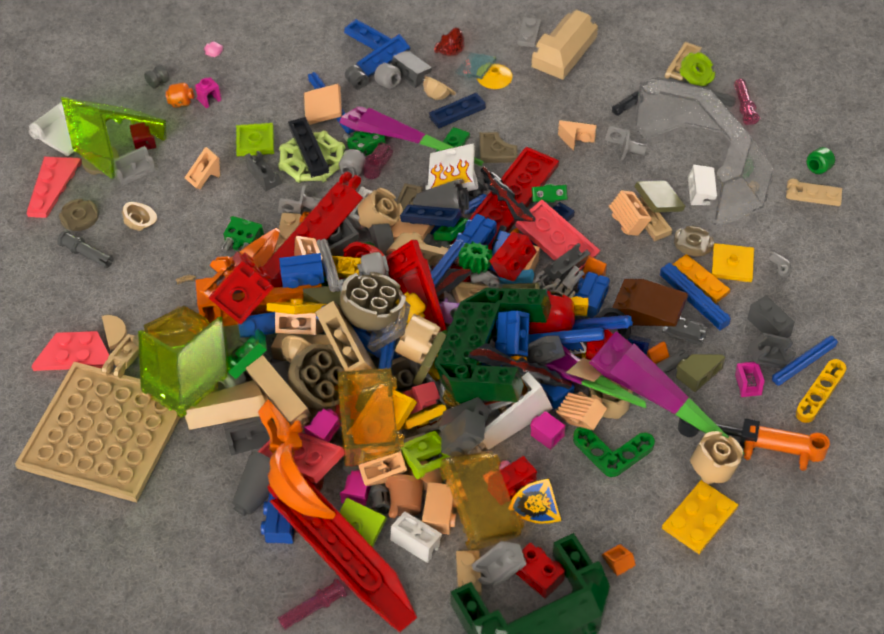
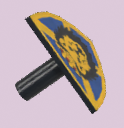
(537, 503)

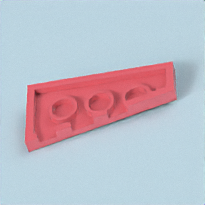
(50, 183)

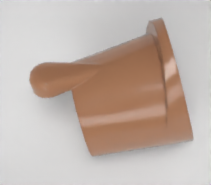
(405, 495)

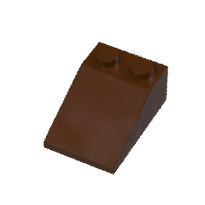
(650, 303)

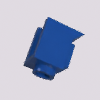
(556, 394)

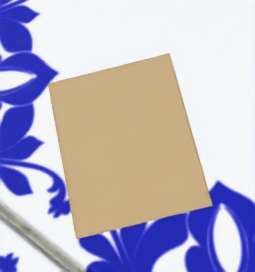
(584, 370)

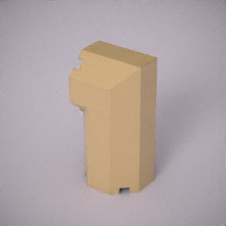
(565, 44)

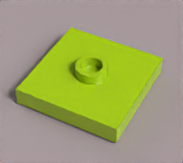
(254, 138)
(364, 520)

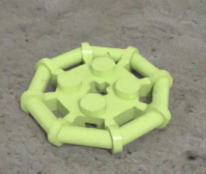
(297, 160)

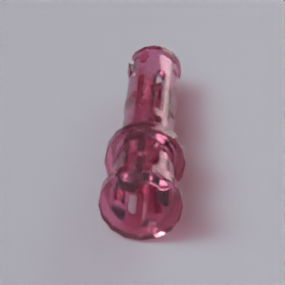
(747, 107)
(321, 599)

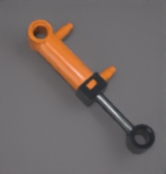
(773, 439)

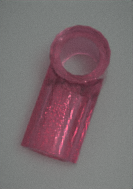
(376, 161)

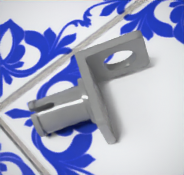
(628, 145)
(305, 201)

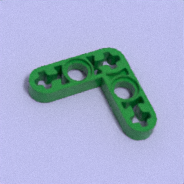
(608, 455)

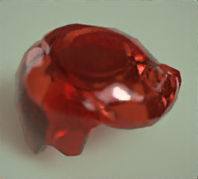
(451, 44)

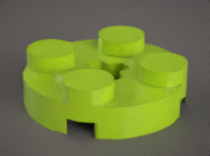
(688, 69)

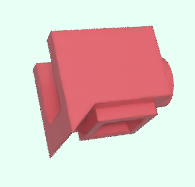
(424, 395)

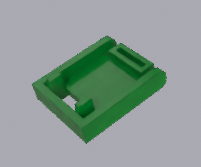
(247, 354)

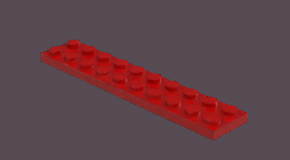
(527, 171)

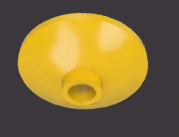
(496, 77)

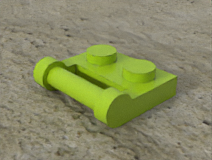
(420, 450)

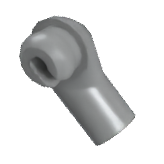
(783, 264)
(487, 278)

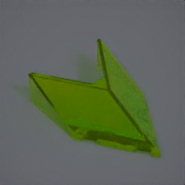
(89, 132)
(184, 373)

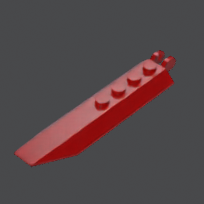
(320, 222)
(352, 561)

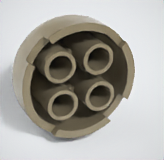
(368, 298)
(314, 375)

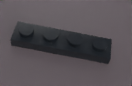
(308, 147)

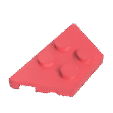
(72, 347)

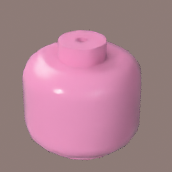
(213, 49)

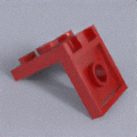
(248, 278)

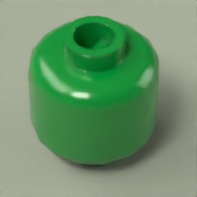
(820, 160)

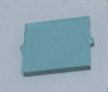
(476, 65)

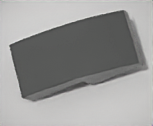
(382, 236)

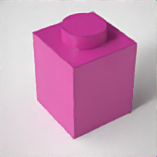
(547, 429)

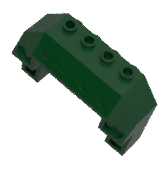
(472, 327)
(572, 614)

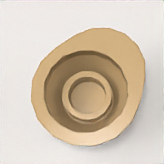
(436, 89)
(138, 216)
(292, 345)

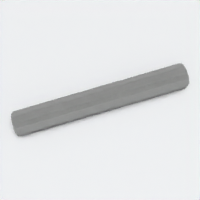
(328, 265)

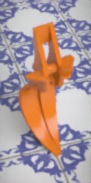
(259, 250)
(284, 474)

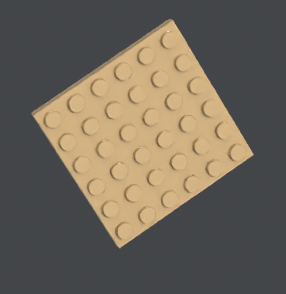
(99, 434)

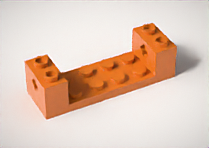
(212, 311)

